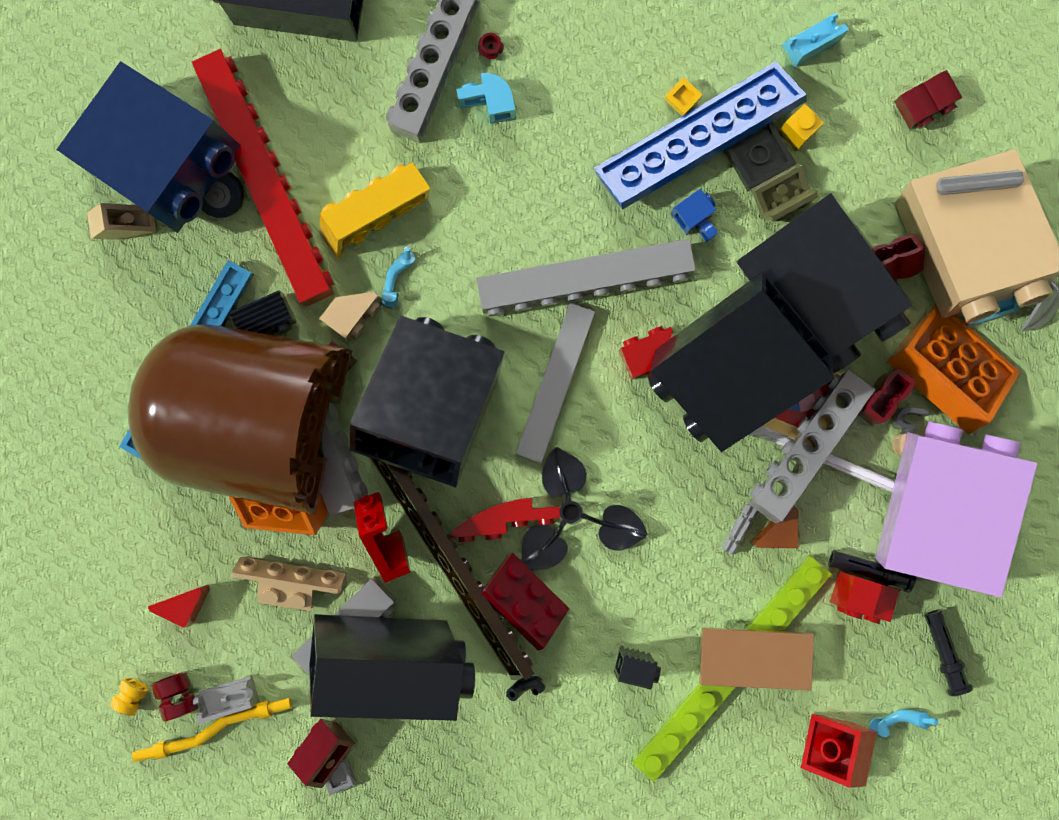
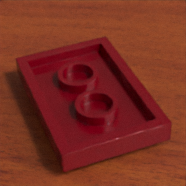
(525, 601)

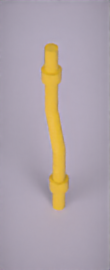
(163, 749)

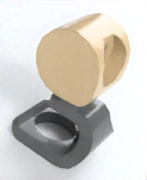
(899, 422)

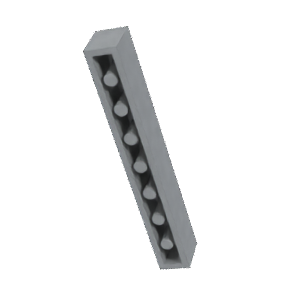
(586, 276)

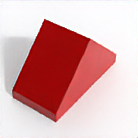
(181, 608)

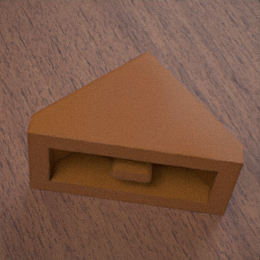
(779, 534)

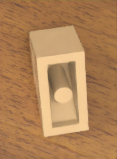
(119, 221)

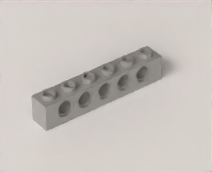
(413, 124)
(855, 395)

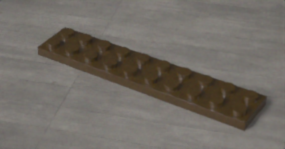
(456, 570)

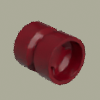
(171, 687)

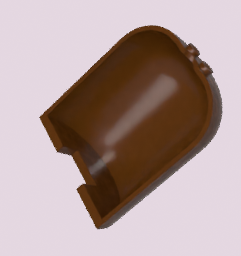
(237, 413)

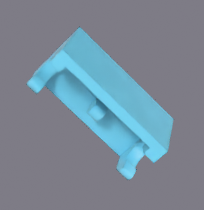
(814, 40)

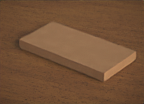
(756, 659)

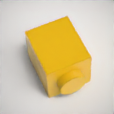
(800, 127)

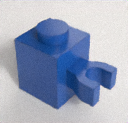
(694, 213)

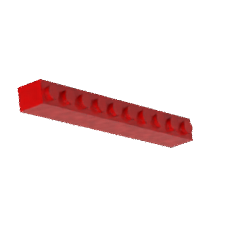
(263, 178)

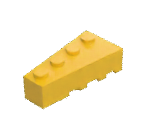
(372, 207)

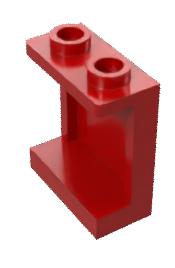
(386, 551)

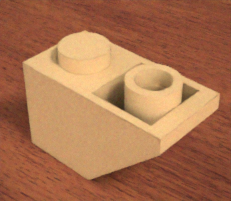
(350, 312)

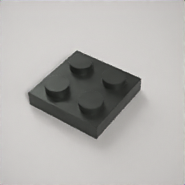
(760, 156)

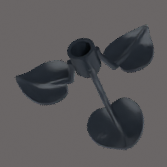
(560, 476)

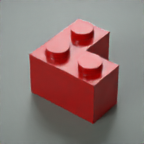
(863, 597)

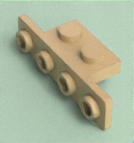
(286, 583)

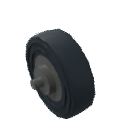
(223, 197)

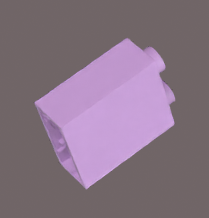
(956, 509)

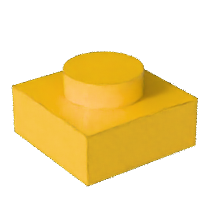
(683, 97)

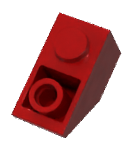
(640, 353)

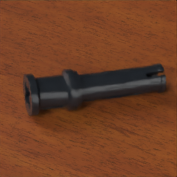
(871, 569)
(950, 664)

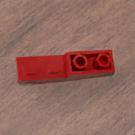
(494, 520)

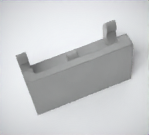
(226, 699)

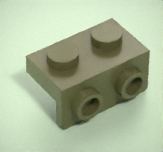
(783, 194)

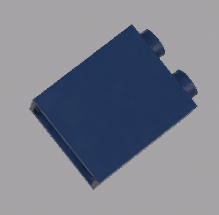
(150, 147)

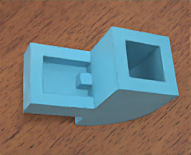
(493, 93)

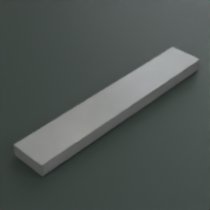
(555, 382)

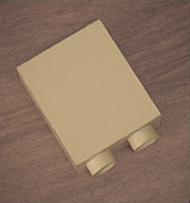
(981, 242)

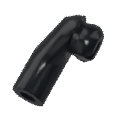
(533, 683)

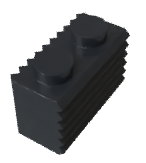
(265, 315)
(636, 668)

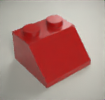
(838, 750)

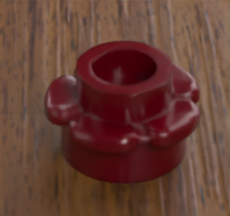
(490, 39)

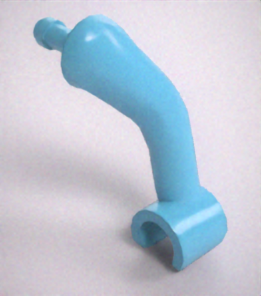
(403, 262)
(917, 718)

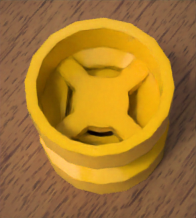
(129, 696)

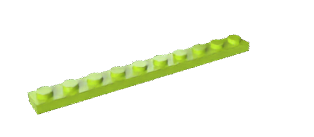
(706, 698)

